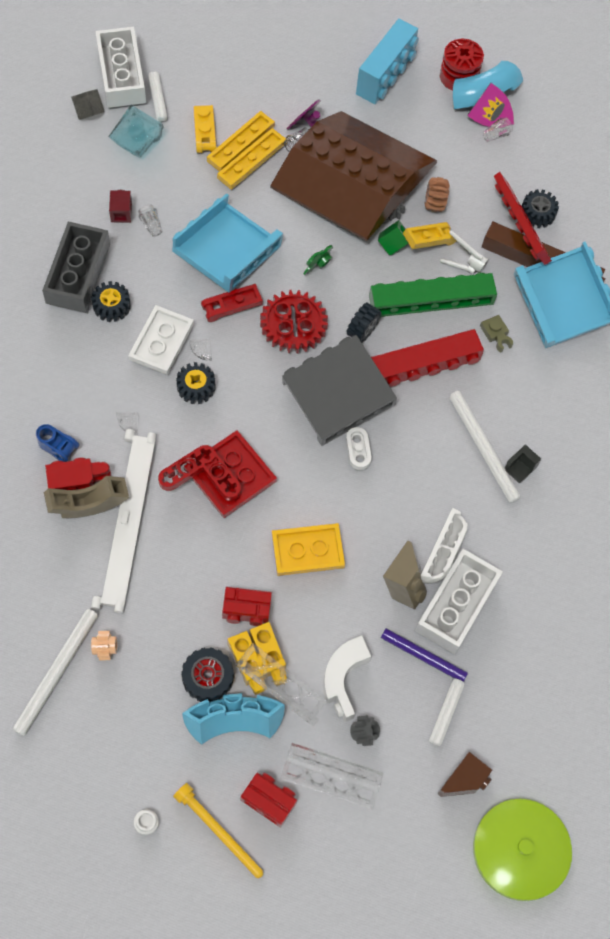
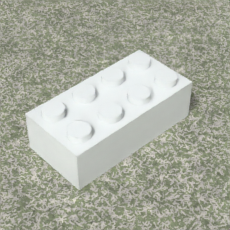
(120, 67)
(458, 601)

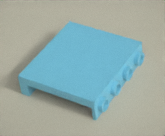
(225, 244)
(565, 295)

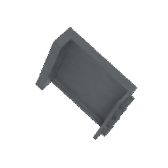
(339, 389)

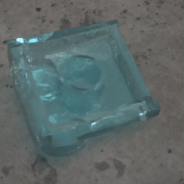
(136, 131)

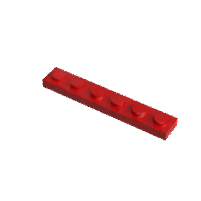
(523, 224)

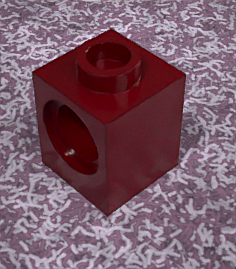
(120, 206)

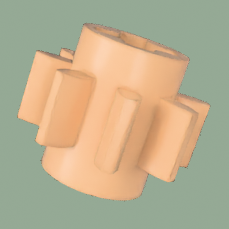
(104, 645)

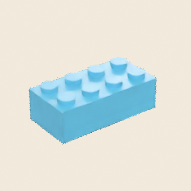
(387, 61)

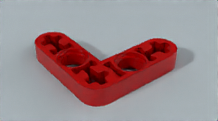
(205, 466)

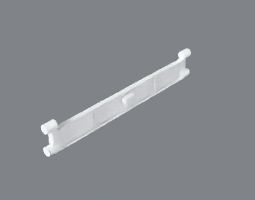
(127, 523)

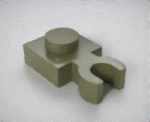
(496, 331)

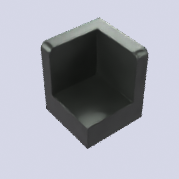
(522, 464)

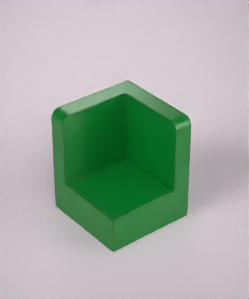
(393, 238)

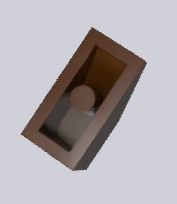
(467, 778)

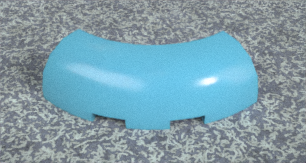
(469, 89)
(234, 714)

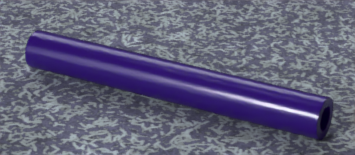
(424, 655)

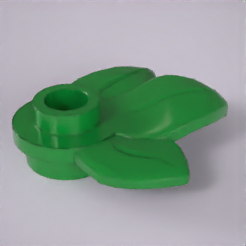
(319, 258)

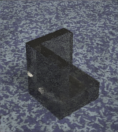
(88, 104)

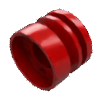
(460, 60)

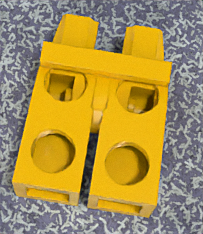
(265, 640)

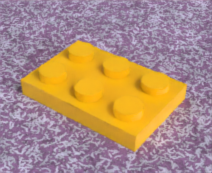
(308, 549)

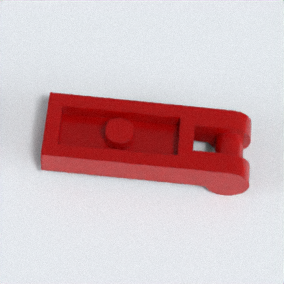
(232, 302)

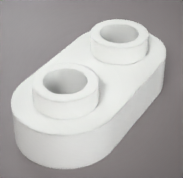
(359, 449)

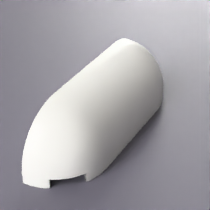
(445, 548)

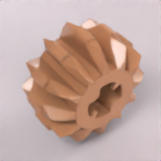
(437, 194)

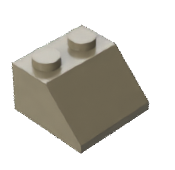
(404, 578)

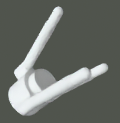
(476, 260)

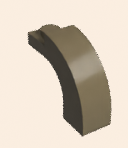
(88, 501)

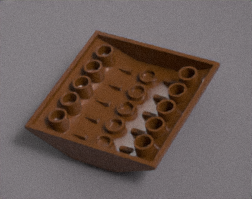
(351, 173)

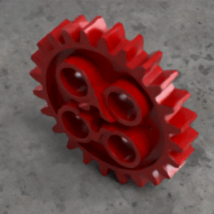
(273, 322)

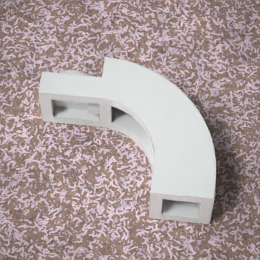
(346, 658)

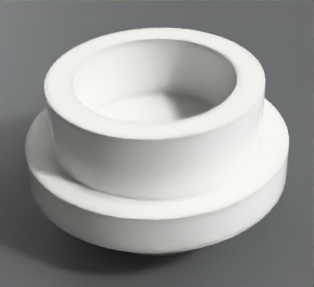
(146, 822)

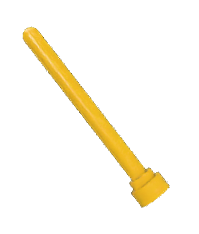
(187, 797)

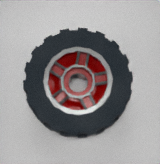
(213, 662)

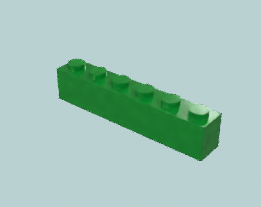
(433, 294)

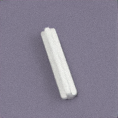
(157, 95)
(446, 712)

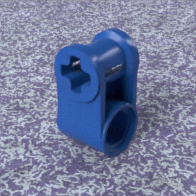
(59, 445)

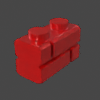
(246, 606)
(269, 799)

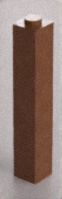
(512, 246)

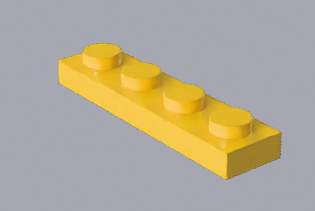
(240, 140)
(251, 158)

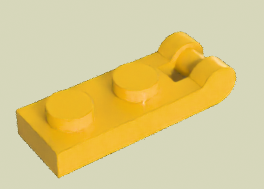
(204, 128)
(429, 235)

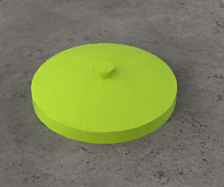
(522, 850)

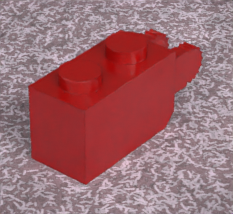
(75, 474)

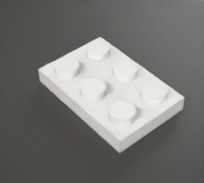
(161, 340)

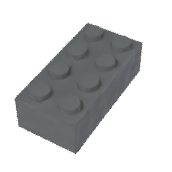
(76, 267)

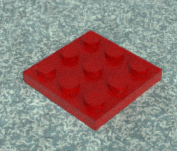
(245, 466)

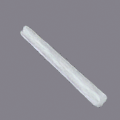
(484, 446)
(55, 672)

